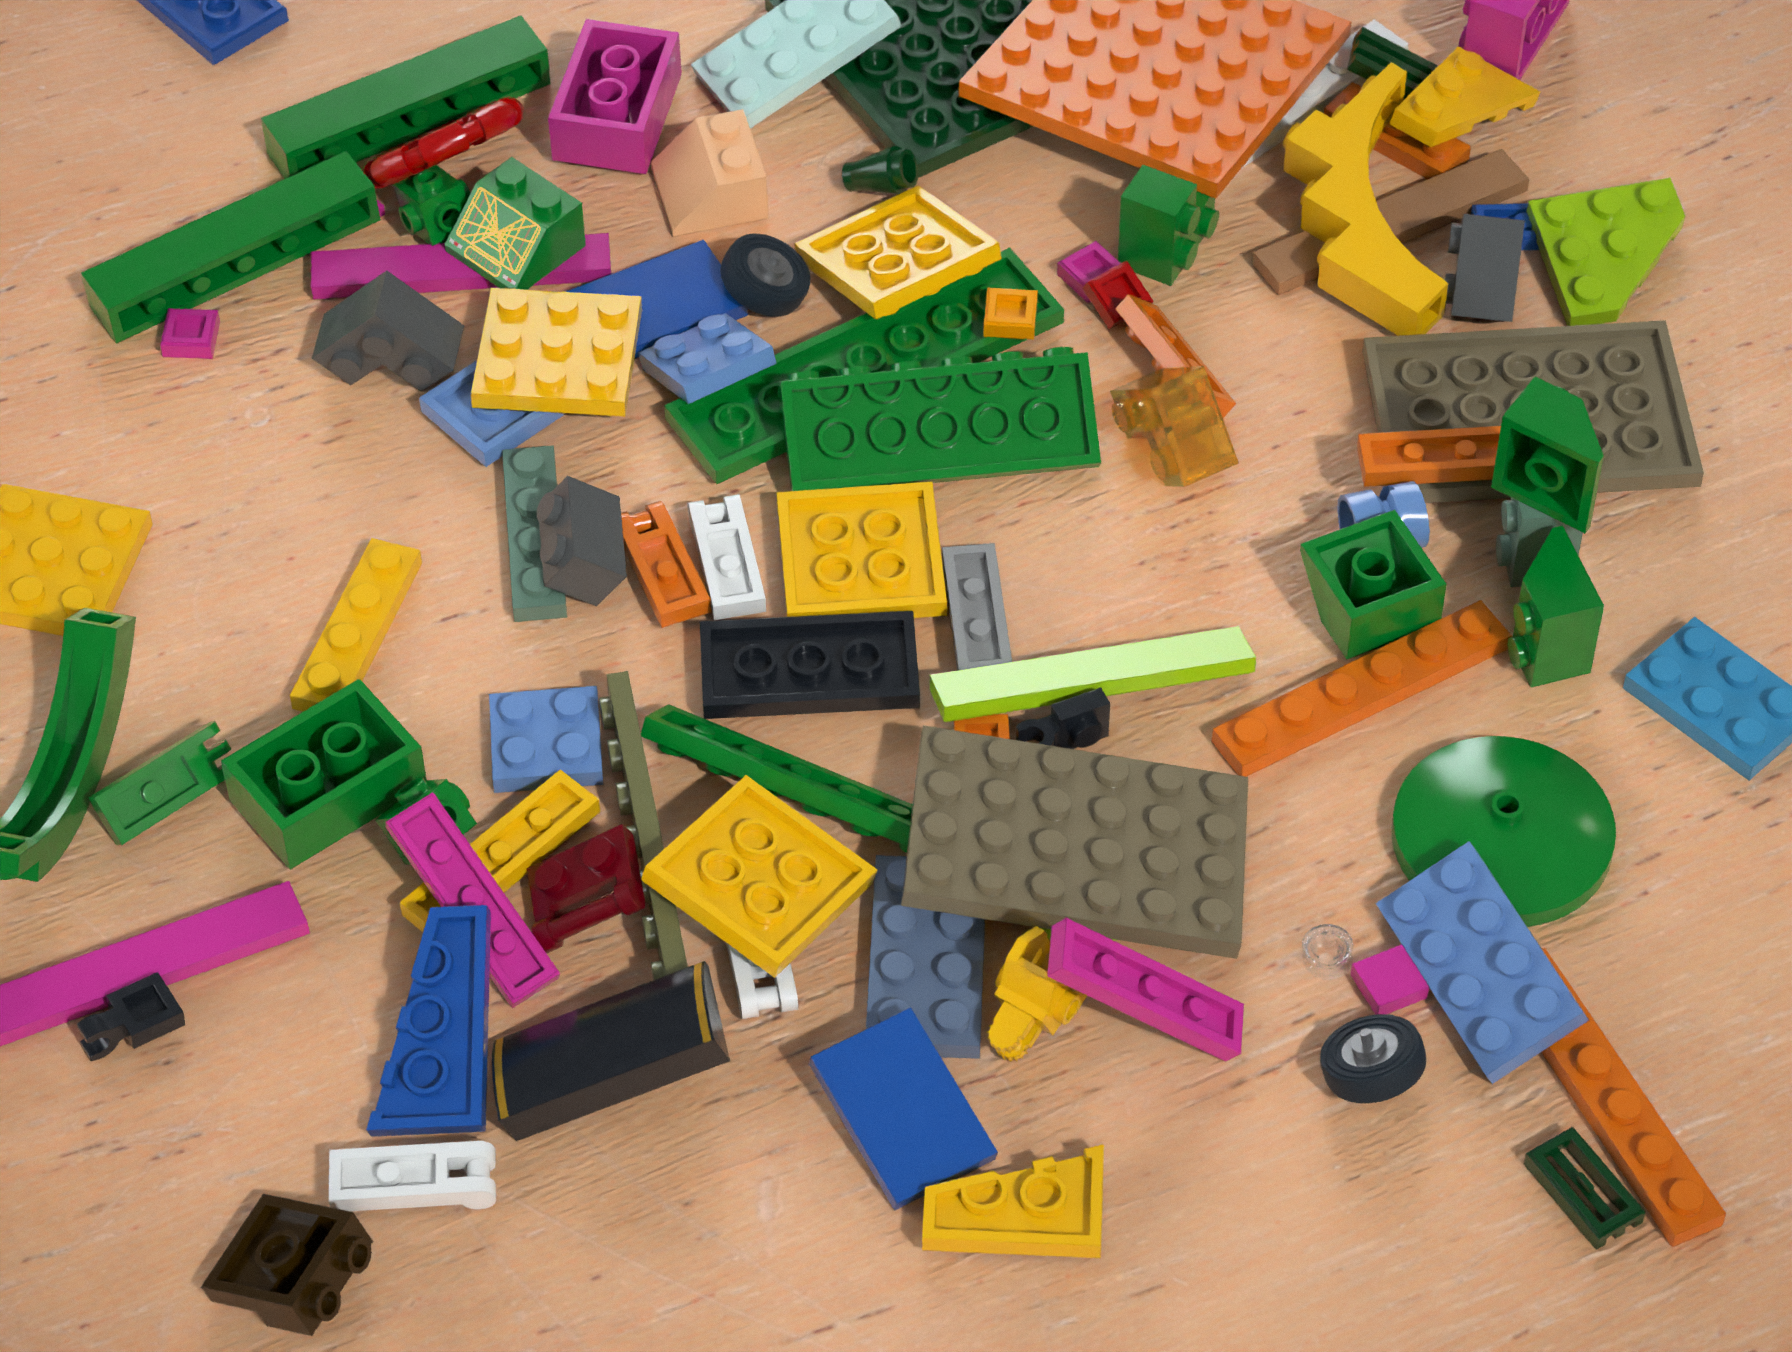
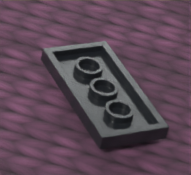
(809, 664)

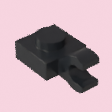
(1072, 722)
(135, 1012)

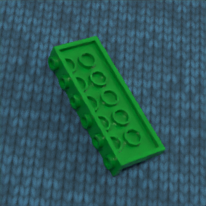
(940, 421)

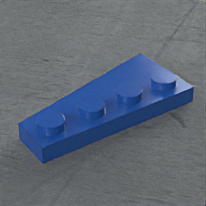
(442, 1037)

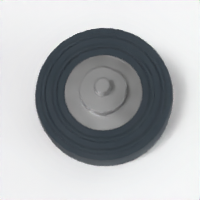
(765, 275)
(1373, 1058)

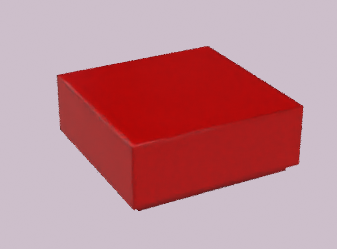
(1111, 288)

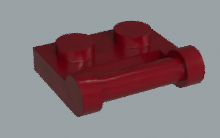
(579, 877)

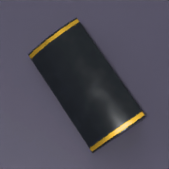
(608, 1052)

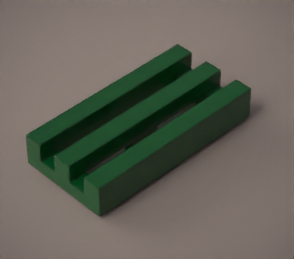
(1373, 53)
(1611, 1225)

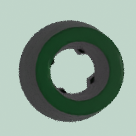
(883, 172)

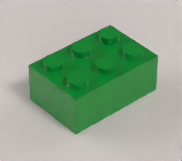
(323, 773)

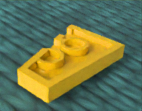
(1458, 96)
(1023, 1212)

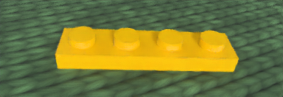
(358, 622)
(521, 838)

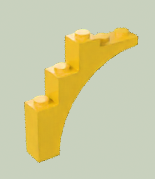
(1360, 254)

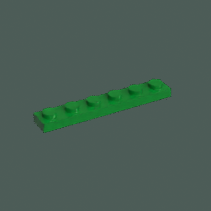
(780, 773)

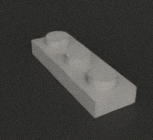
(976, 606)

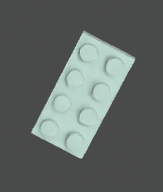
(791, 52)

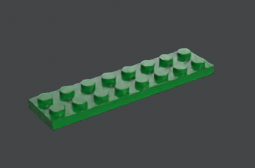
(745, 420)

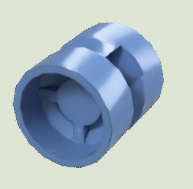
(1402, 497)

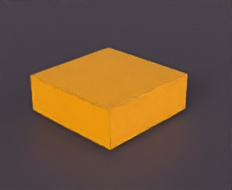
(1010, 313)

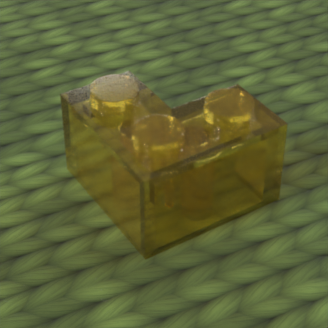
(1179, 420)

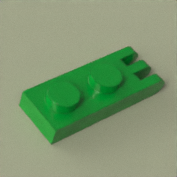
(161, 785)

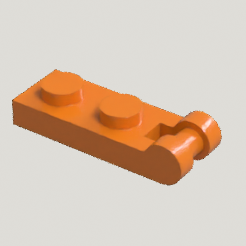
(663, 566)

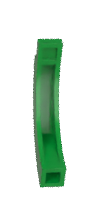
(73, 744)

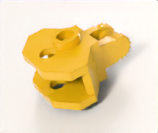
(1029, 997)

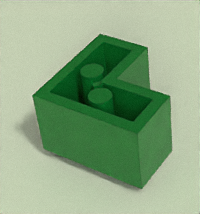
(1163, 224)

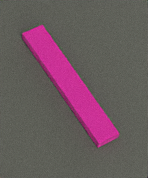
(434, 270)
(173, 951)

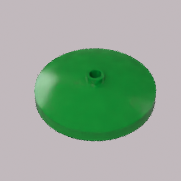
(1525, 812)

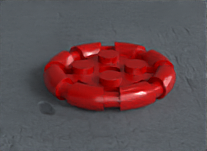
(443, 142)

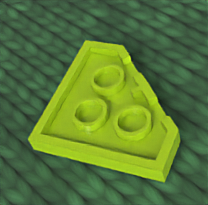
(1604, 244)

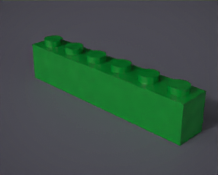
(408, 98)
(231, 246)

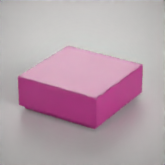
(1084, 266)
(190, 333)
(1389, 980)

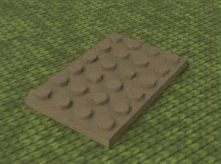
(1474, 377)
(1078, 837)

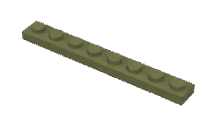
(636, 798)

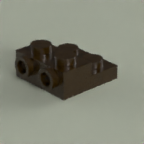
(290, 1263)

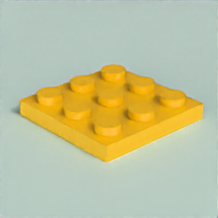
(898, 252)
(557, 352)
(861, 550)
(63, 555)
(759, 875)

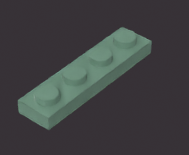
(527, 478)

